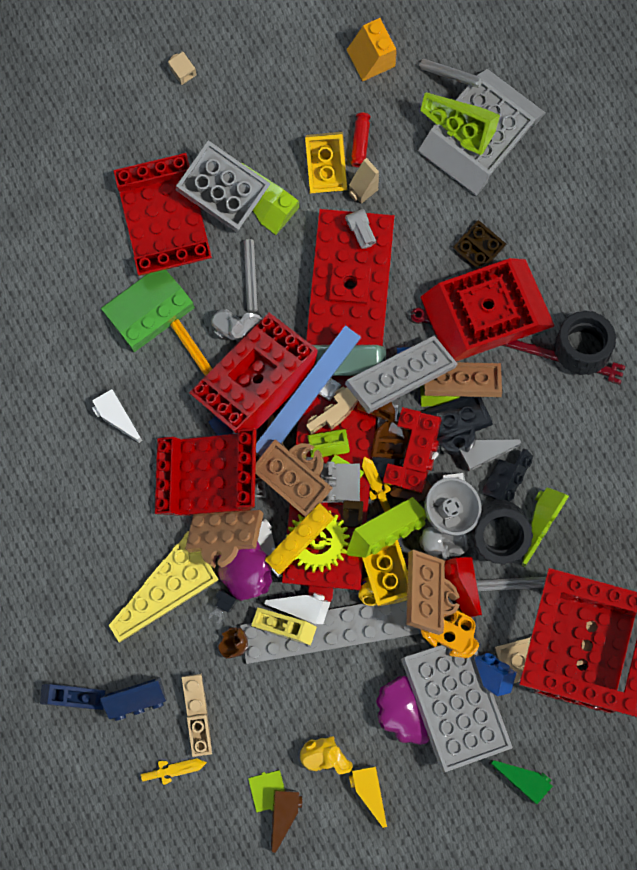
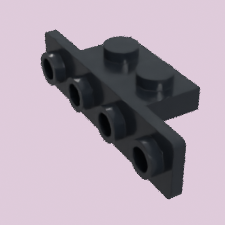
(506, 478)

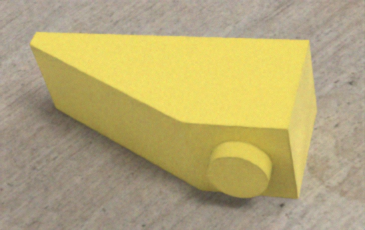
(284, 626)

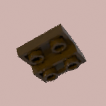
(480, 245)

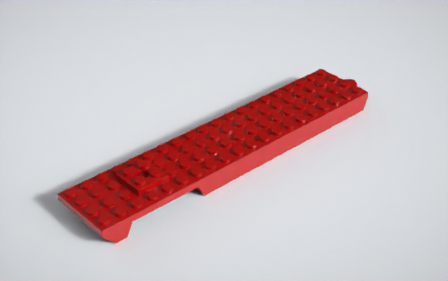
(364, 312)

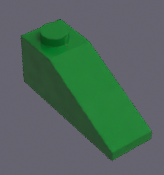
(528, 782)

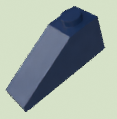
(71, 697)

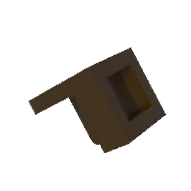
(352, 513)

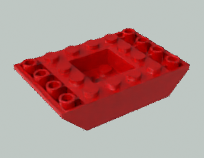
(470, 328)
(268, 353)

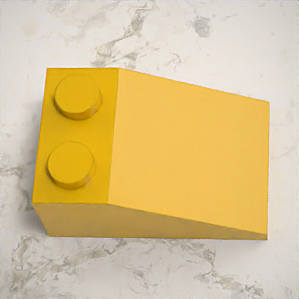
(326, 162)

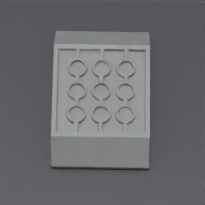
(515, 119)

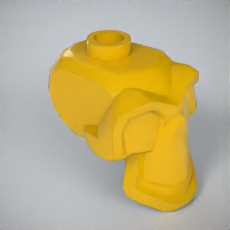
(324, 754)

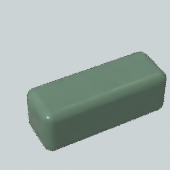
(359, 359)

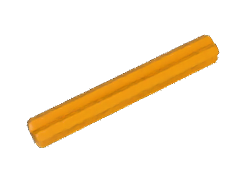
(191, 347)

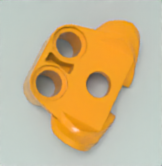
(464, 644)

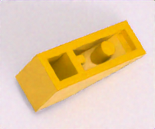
(368, 789)

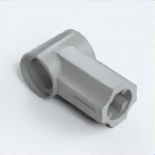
(359, 224)

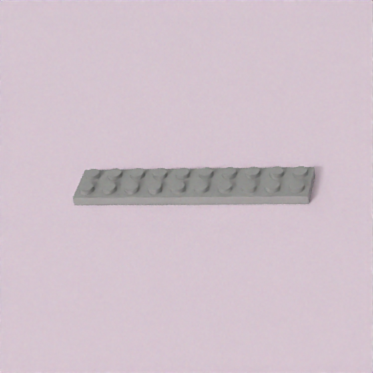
(340, 629)

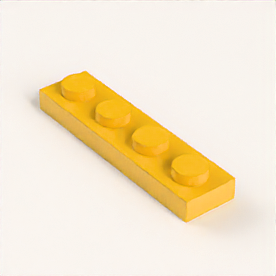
(299, 538)

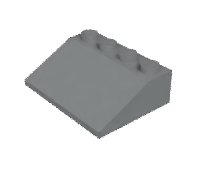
(222, 186)

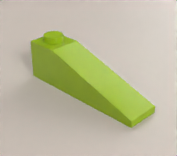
(275, 207)
(545, 511)

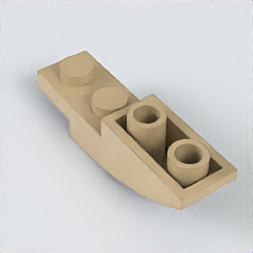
(334, 414)
(197, 715)

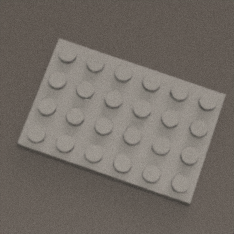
(455, 707)

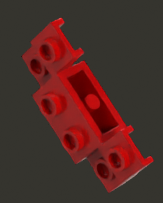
(419, 451)

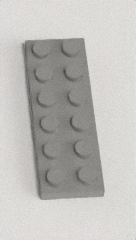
(401, 374)

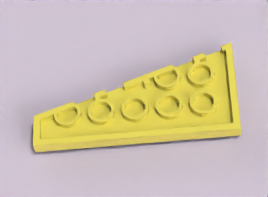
(170, 585)

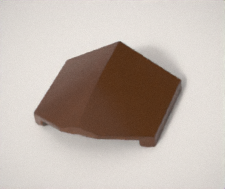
(390, 441)

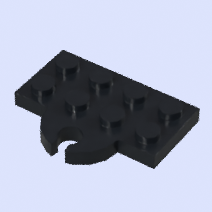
(460, 422)

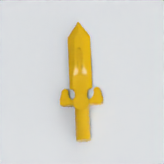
(376, 484)
(173, 770)

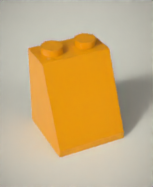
(372, 50)

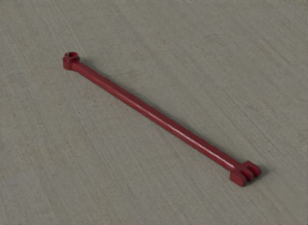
(536, 350)

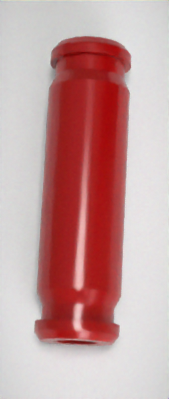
(360, 139)

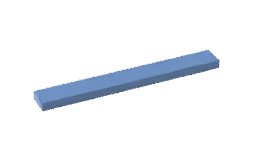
(309, 389)

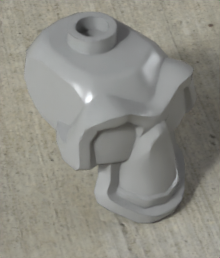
(233, 326)
(442, 545)

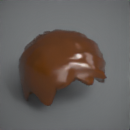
(233, 643)

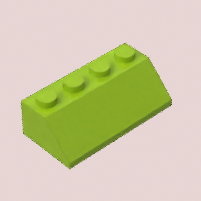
(387, 529)

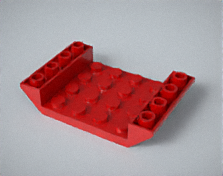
(161, 222)
(206, 474)

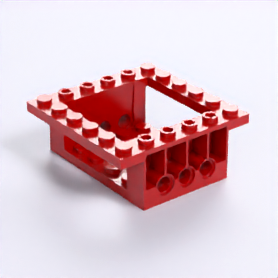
(557, 640)

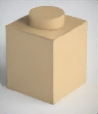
(182, 67)

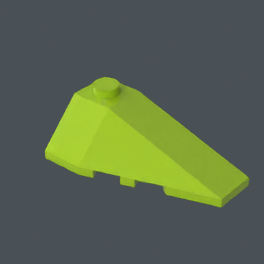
(465, 122)

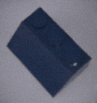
(134, 699)

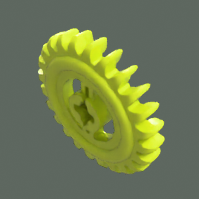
(337, 546)

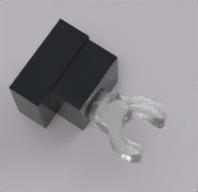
(225, 603)

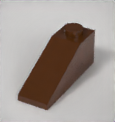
(284, 812)

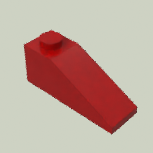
(462, 575)

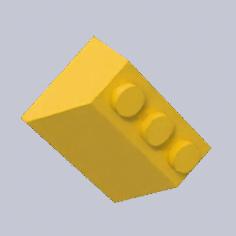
(388, 575)

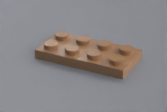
(468, 381)

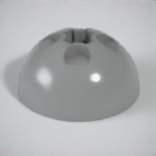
(461, 504)

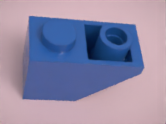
(495, 674)

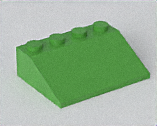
(148, 308)

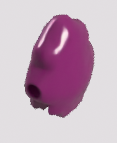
(247, 574)
(400, 712)

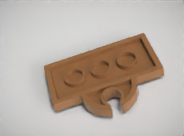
(293, 475)
(223, 534)
(428, 593)

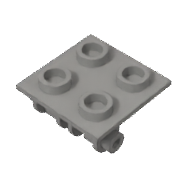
(344, 480)

